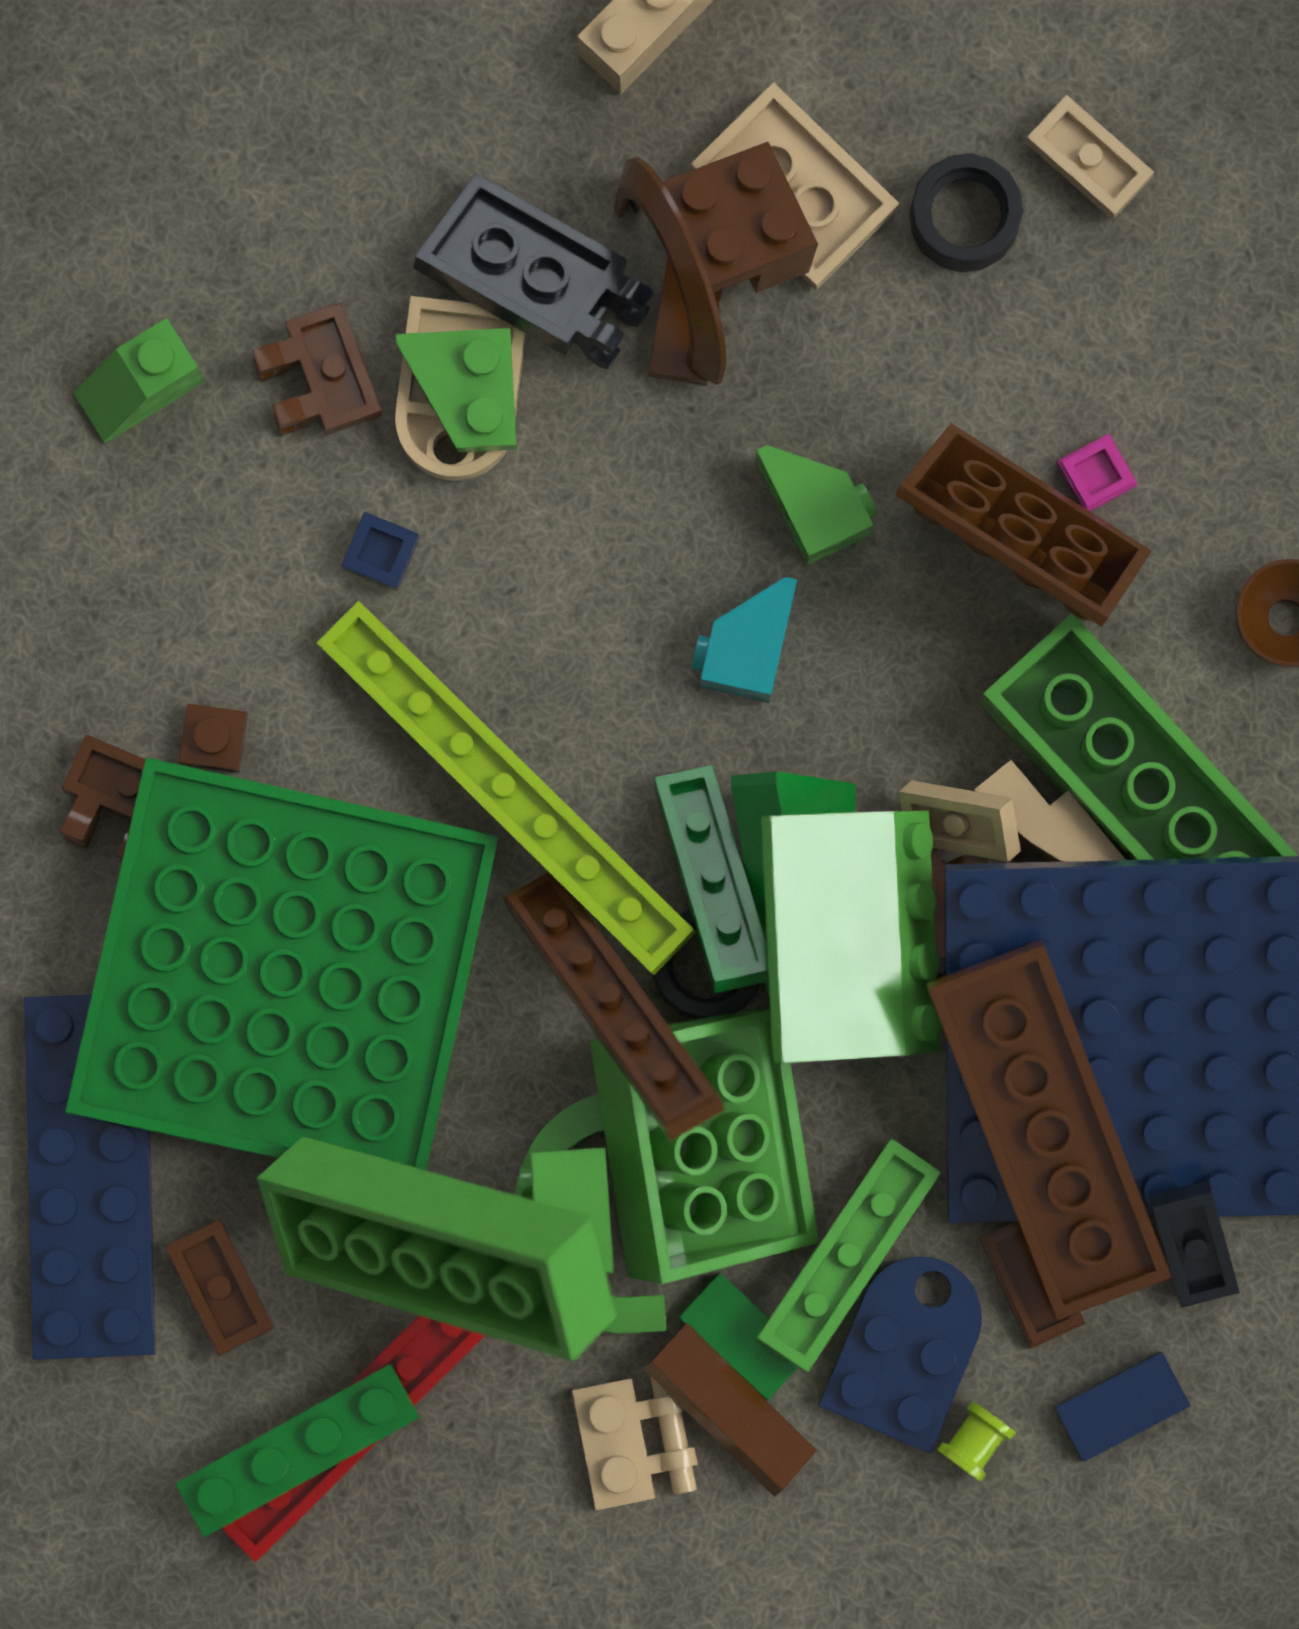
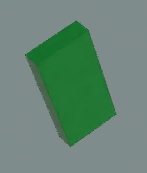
(730, 1327)

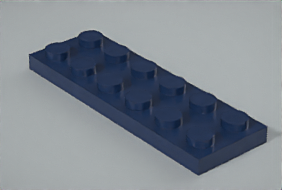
(84, 1205)

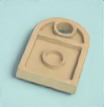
(414, 417)

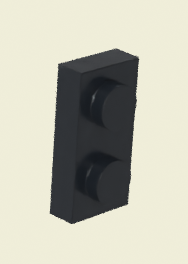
(1194, 1244)

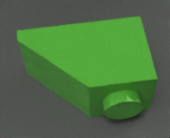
(138, 380)
(816, 502)

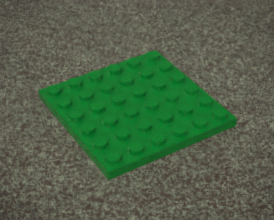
(280, 969)

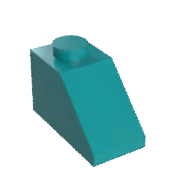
(747, 644)

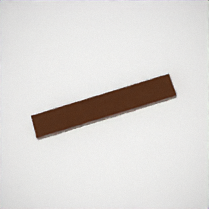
(614, 1006)

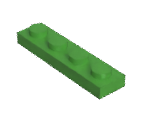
(848, 1256)

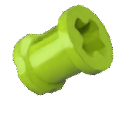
(976, 1441)

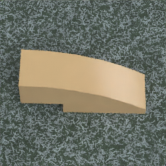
(1052, 831)

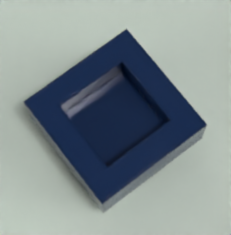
(380, 551)

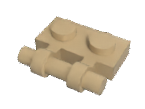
(616, 1444)

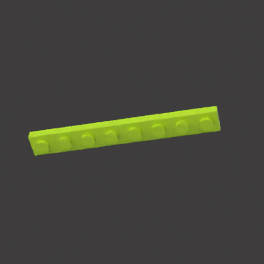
(506, 788)

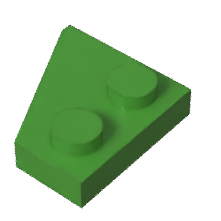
(467, 384)

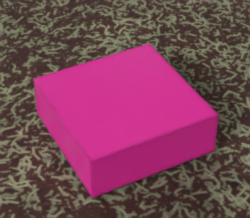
(1096, 473)

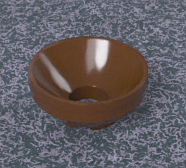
(1263, 589)

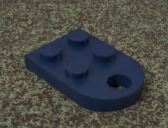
(903, 1356)

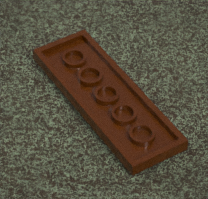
(1049, 1129)

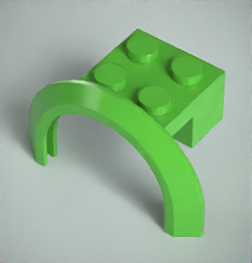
(580, 1184)

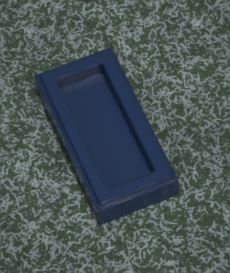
(1121, 1406)

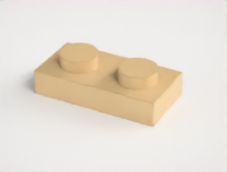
(1089, 157)
(965, 820)

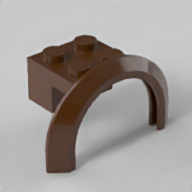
(719, 230)

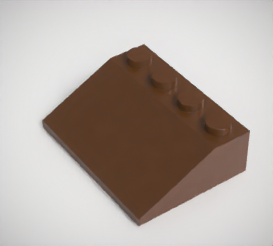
(1023, 524)

